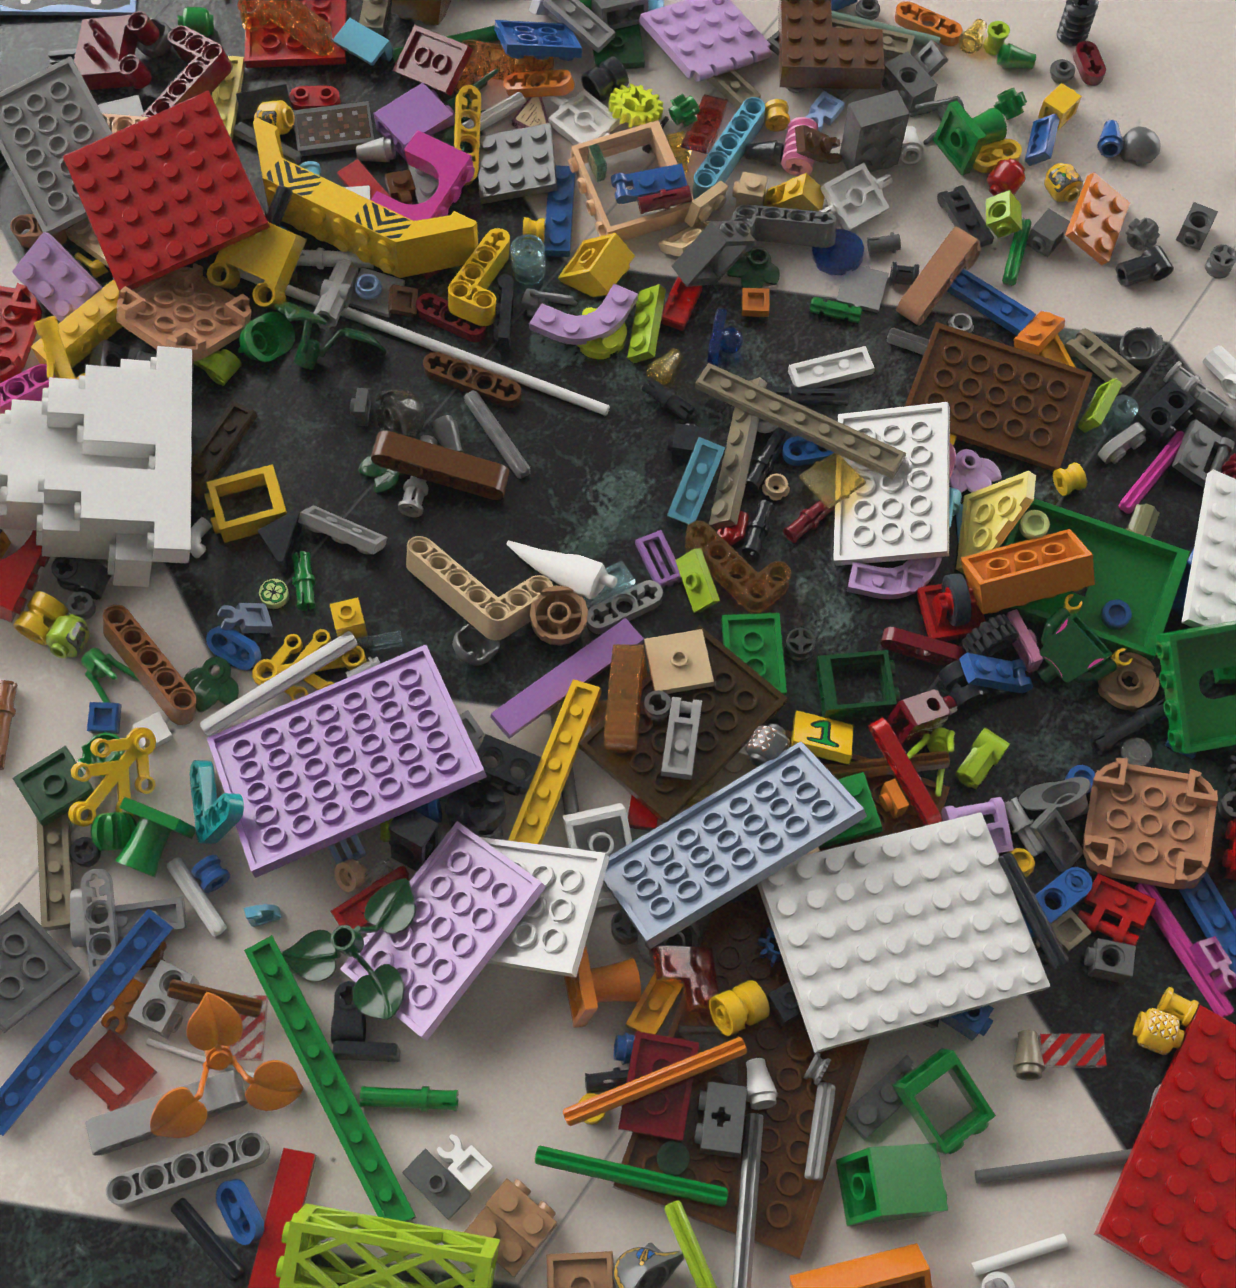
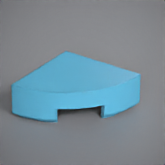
(262, 914)

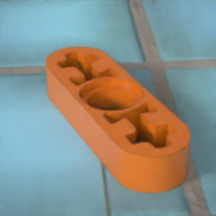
(909, 22)
(555, 83)

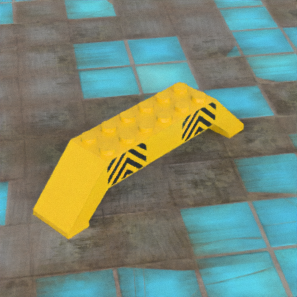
(359, 224)

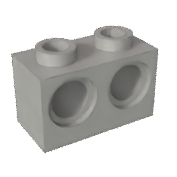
(155, 997)

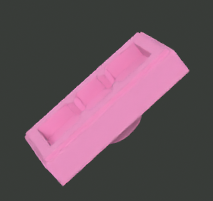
(1026, 643)

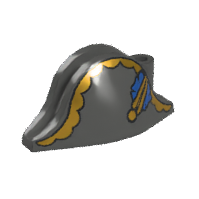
(645, 1267)

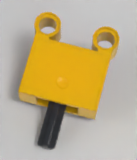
(267, 255)

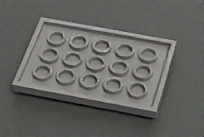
(39, 126)

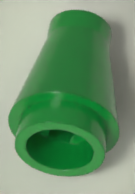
(1015, 57)

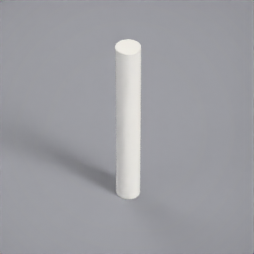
(1019, 1254)

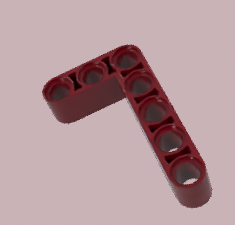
(205, 70)

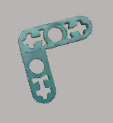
(212, 815)

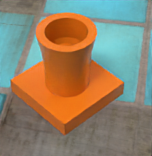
(601, 984)

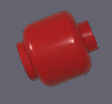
(1006, 176)

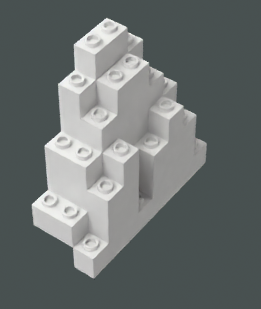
(105, 465)

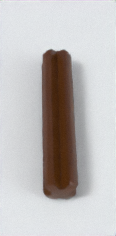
(194, 994)

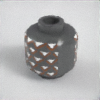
(767, 744)

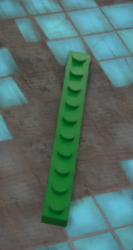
(329, 1082)

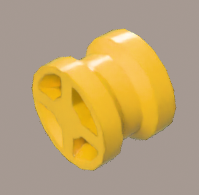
(776, 115)
(534, 228)
(1069, 479)

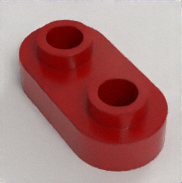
(313, 97)

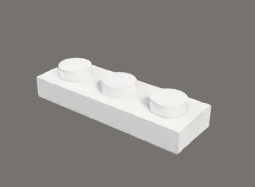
(831, 368)

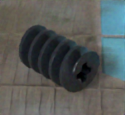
(1076, 21)

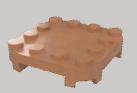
(184, 312)
(1150, 825)

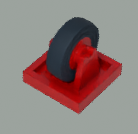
(949, 608)

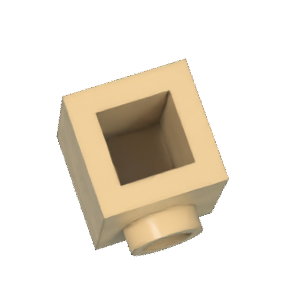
(750, 189)

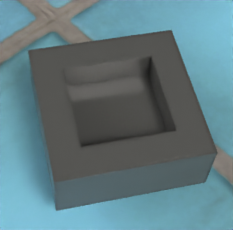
(931, 58)
(361, 406)
(1208, 410)

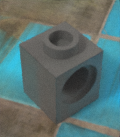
(1196, 226)
(1048, 232)
(1121, 954)

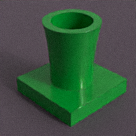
(964, 136)
(149, 836)

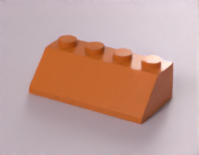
(1028, 571)
(887, 1269)

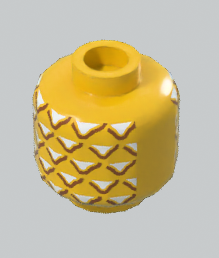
(1158, 1031)

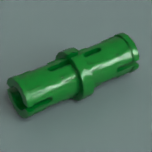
(303, 580)

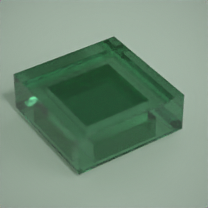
(597, 162)

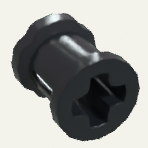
(903, 274)

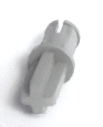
(1021, 826)

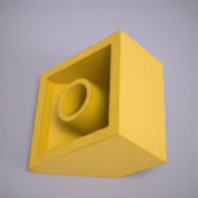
(597, 265)

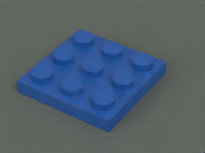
(537, 40)

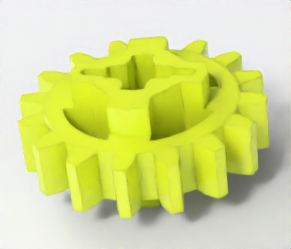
(635, 105)

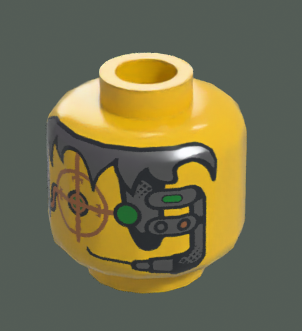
(277, 114)
(1063, 182)

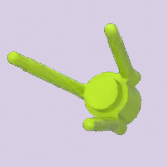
(939, 740)

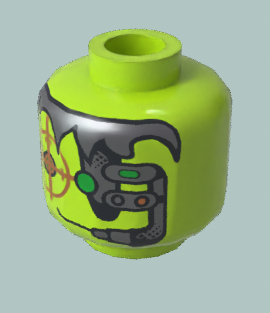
(67, 636)

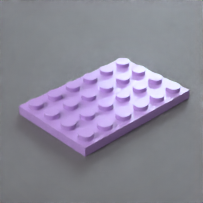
(465, 910)

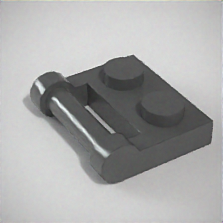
(1196, 449)

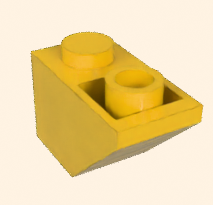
(796, 193)

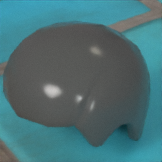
(161, 46)
(1140, 145)
(1141, 346)
(474, 647)

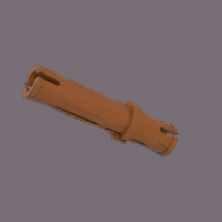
(7, 711)

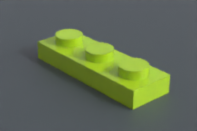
(646, 323)

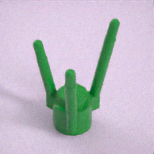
(100, 666)

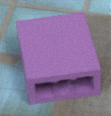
(413, 111)

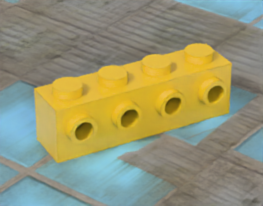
(86, 326)

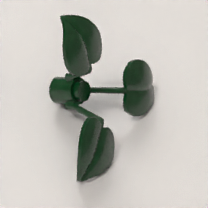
(309, 348)
(383, 989)

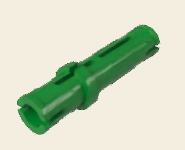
(409, 1098)

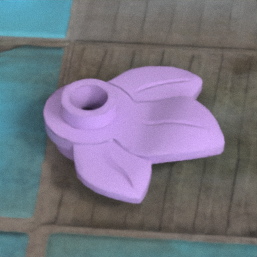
(973, 477)

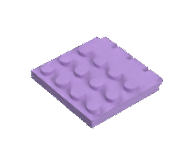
(706, 37)

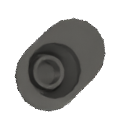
(1065, 796)

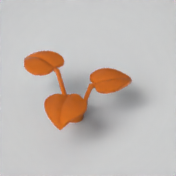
(213, 1030)

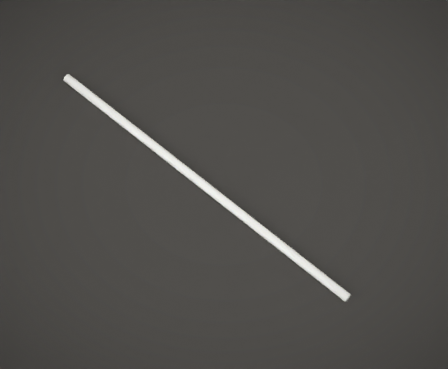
(448, 350)

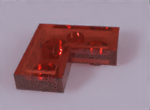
(694, 968)

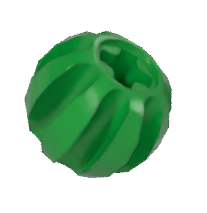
(112, 830)

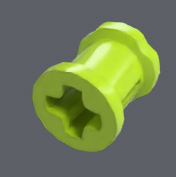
(997, 33)

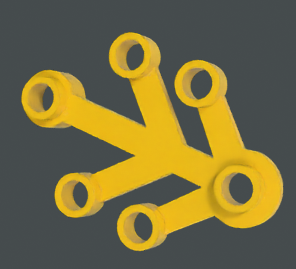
(276, 667)
(116, 772)

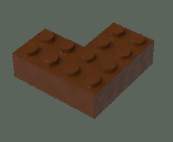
(825, 56)

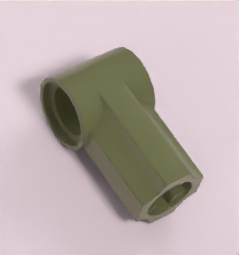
(1143, 520)

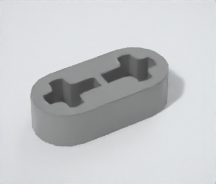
(77, 923)

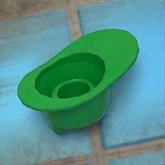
(267, 337)

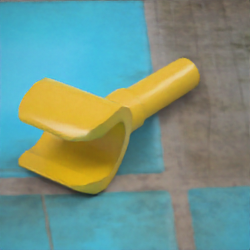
(96, 267)

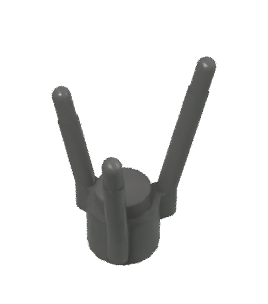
(939, 106)
(533, 299)

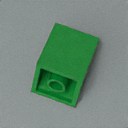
(891, 1183)

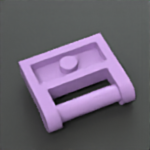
(998, 830)

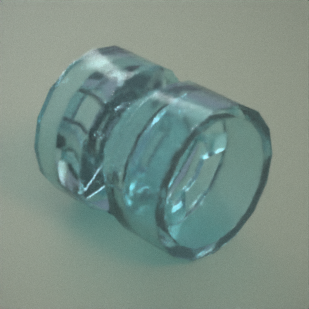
(528, 259)

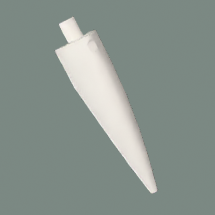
(568, 570)

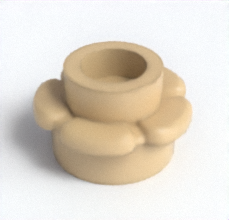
(779, 481)

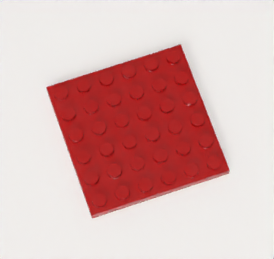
(165, 192)

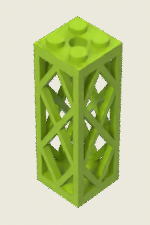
(395, 1237)

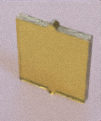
(832, 479)

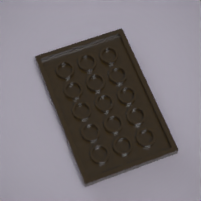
(727, 721)

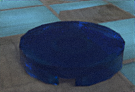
(841, 257)

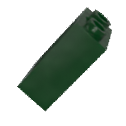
(828, 664)

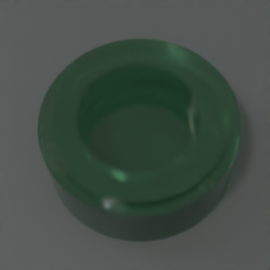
(673, 1158)

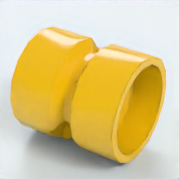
(39, 618)
(740, 1006)

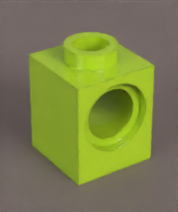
(1003, 214)

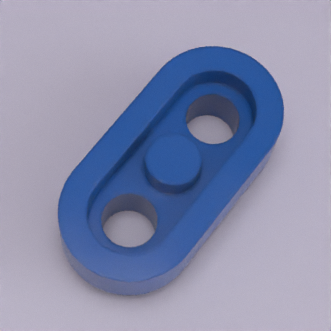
(808, 452)
(235, 648)
(240, 1211)

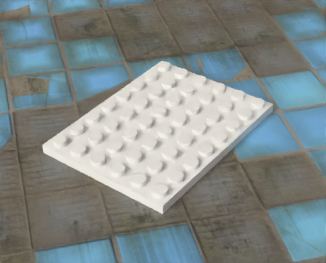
(900, 931)

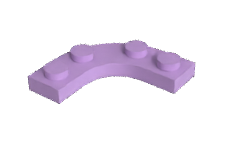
(583, 328)
(892, 582)

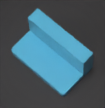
(363, 42)

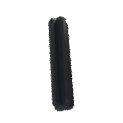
(207, 1239)

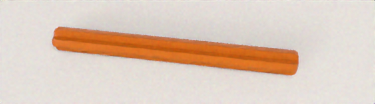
(654, 1081)

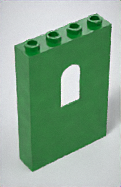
(1125, 569)
(1184, 657)

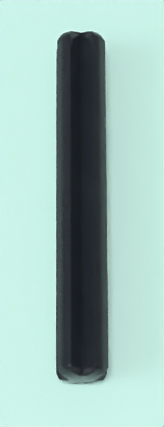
(1033, 912)

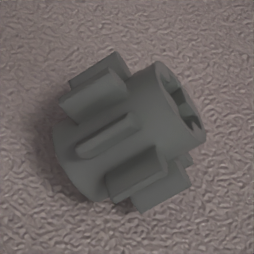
(1142, 233)

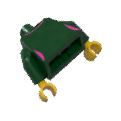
(1074, 649)

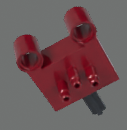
(108, 51)

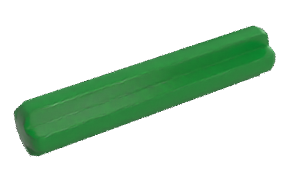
(1016, 253)

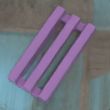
(667, 580)

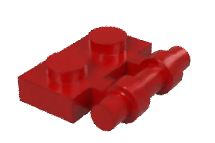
(1121, 902)

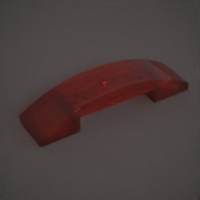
(708, 123)

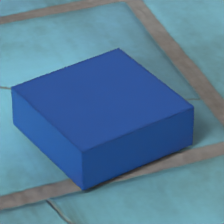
(104, 717)

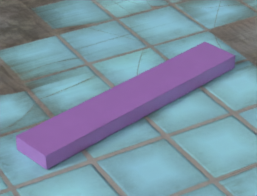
(553, 686)

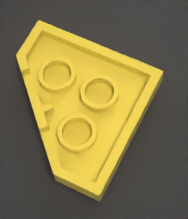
(993, 513)

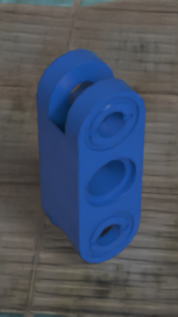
(1065, 891)

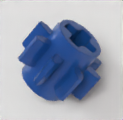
(768, 944)

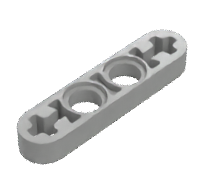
(93, 929)

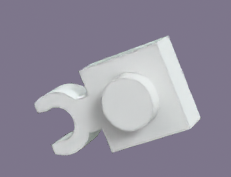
(467, 1167)

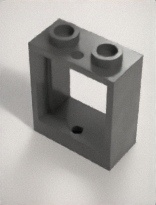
(713, 252)

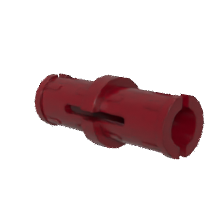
(664, 199)
(807, 520)

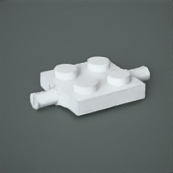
(582, 118)
(855, 196)

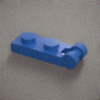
(647, 182)
(996, 673)

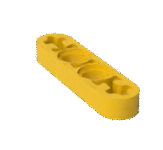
(469, 135)

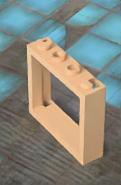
(616, 143)

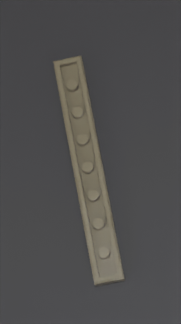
(800, 420)

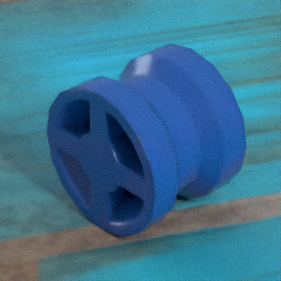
(210, 873)

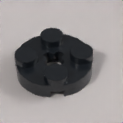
(476, 795)

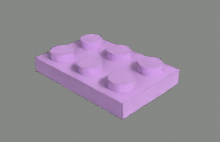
(55, 277)

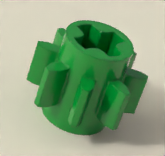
(1010, 103)
(683, 110)

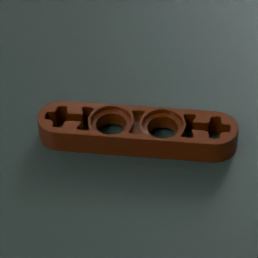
(474, 376)

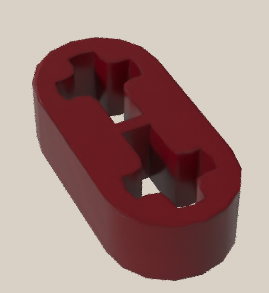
(1094, 63)

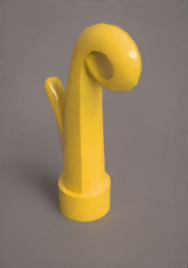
(54, 348)

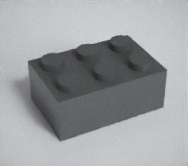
(874, 132)

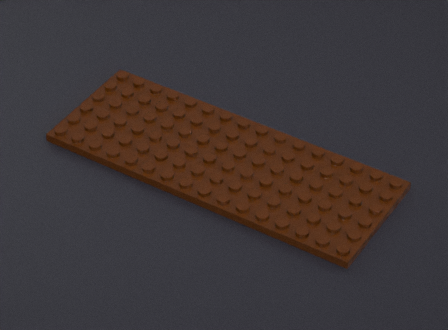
(784, 1194)

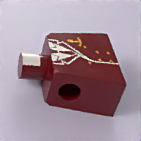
(920, 716)

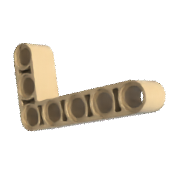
(485, 611)

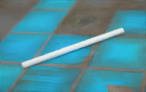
(187, 1054)

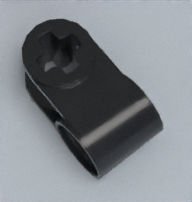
(81, 575)
(347, 1020)

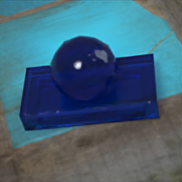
(723, 339)

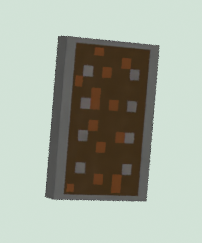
(333, 128)

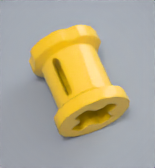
(1178, 1006)

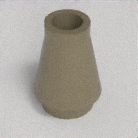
(1028, 1057)

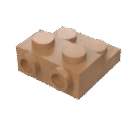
(516, 1222)

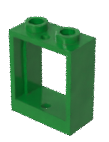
(927, 1073)

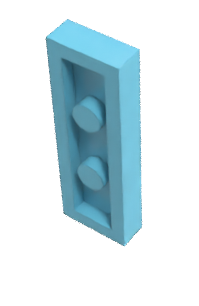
(696, 481)

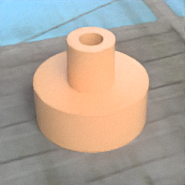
(350, 875)

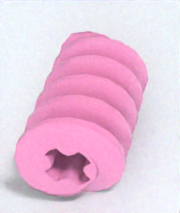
(792, 161)

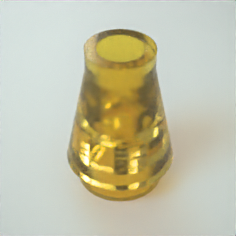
(972, 38)
(665, 366)

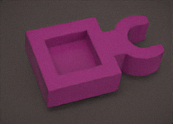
(1215, 961)

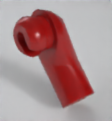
(737, 532)

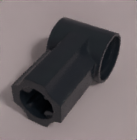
(1150, 264)

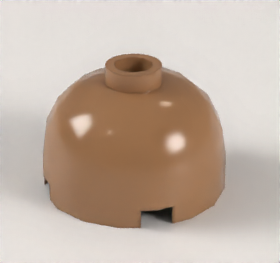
(558, 615)

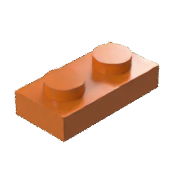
(1039, 332)

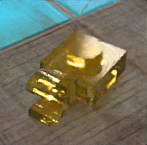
(681, 155)

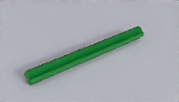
(631, 1176)

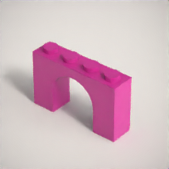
(443, 162)

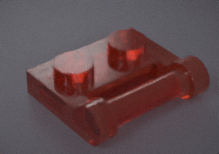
(120, 1063)

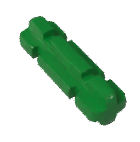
(835, 309)

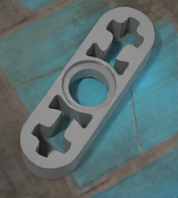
(646, 605)

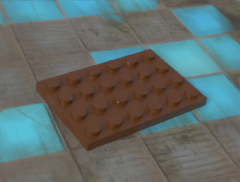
(1001, 395)

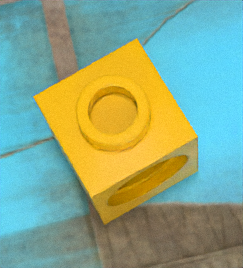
(1061, 102)
(348, 617)

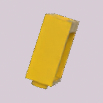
(239, 482)

